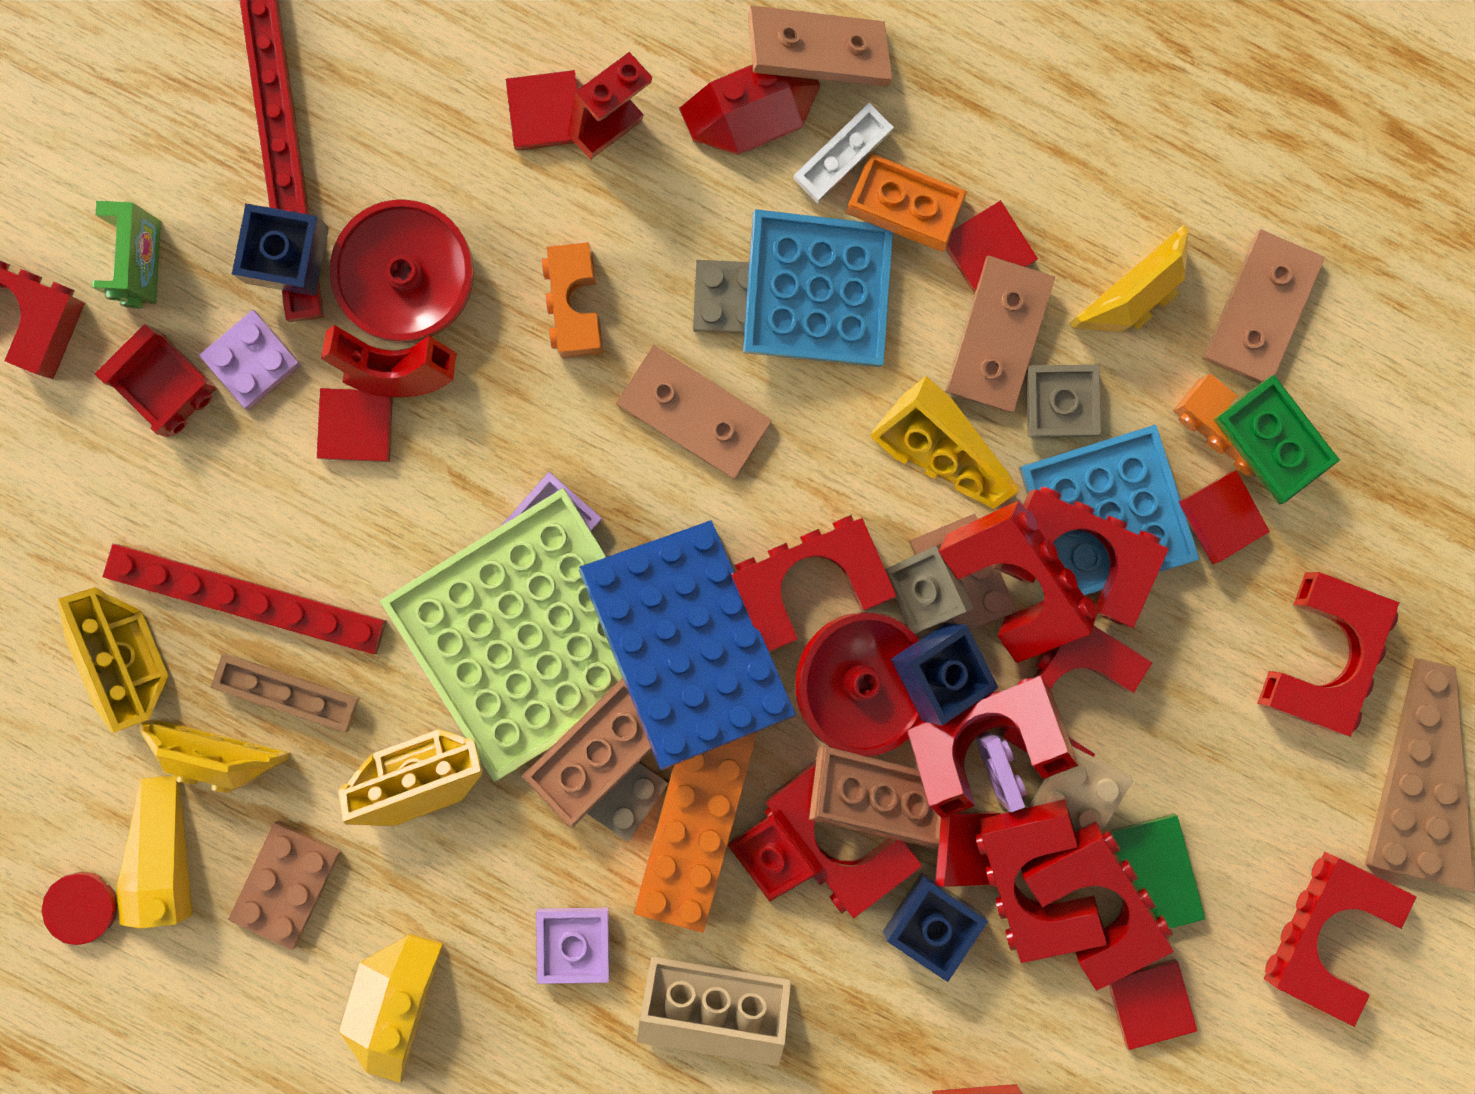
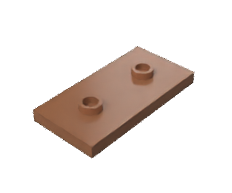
(819, 46)
(1263, 307)
(1000, 334)
(693, 412)
(591, 756)
(872, 798)

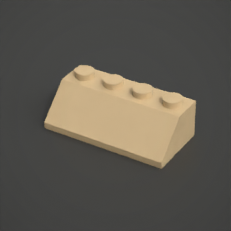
(714, 1011)

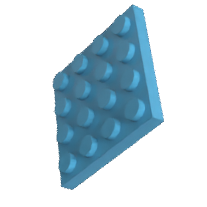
(817, 289)
(1122, 480)

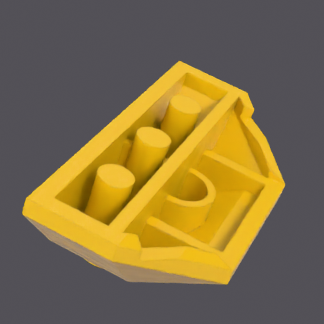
(1139, 290)
(113, 656)
(208, 756)
(411, 780)
(389, 1004)

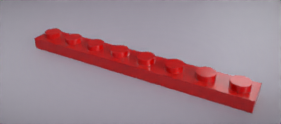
(244, 598)

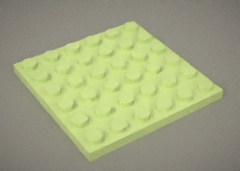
(512, 633)

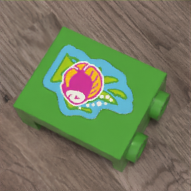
(135, 254)

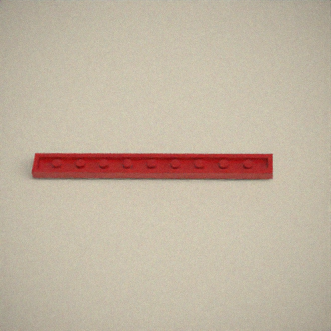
(277, 128)

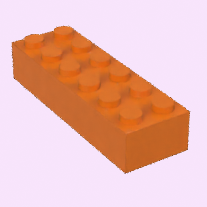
(693, 836)

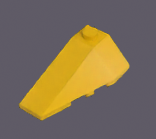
(937, 436)
(154, 868)

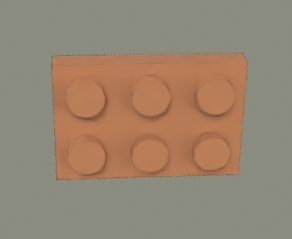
(984, 587)
(284, 885)

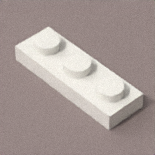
(843, 153)

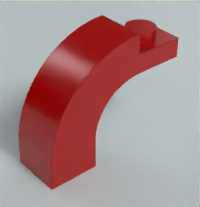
(389, 372)

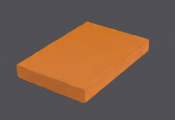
(906, 202)

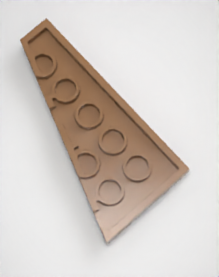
(1424, 799)

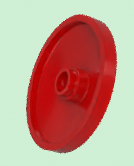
(401, 271)
(851, 686)

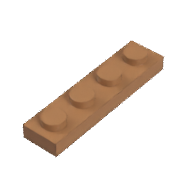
(285, 692)

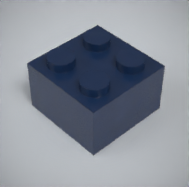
(280, 249)
(944, 673)
(934, 927)

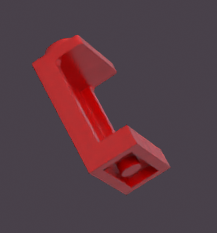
(604, 107)
(157, 381)

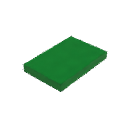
(1276, 439)
(1163, 867)

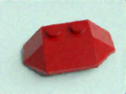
(748, 109)

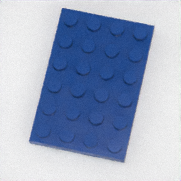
(686, 644)

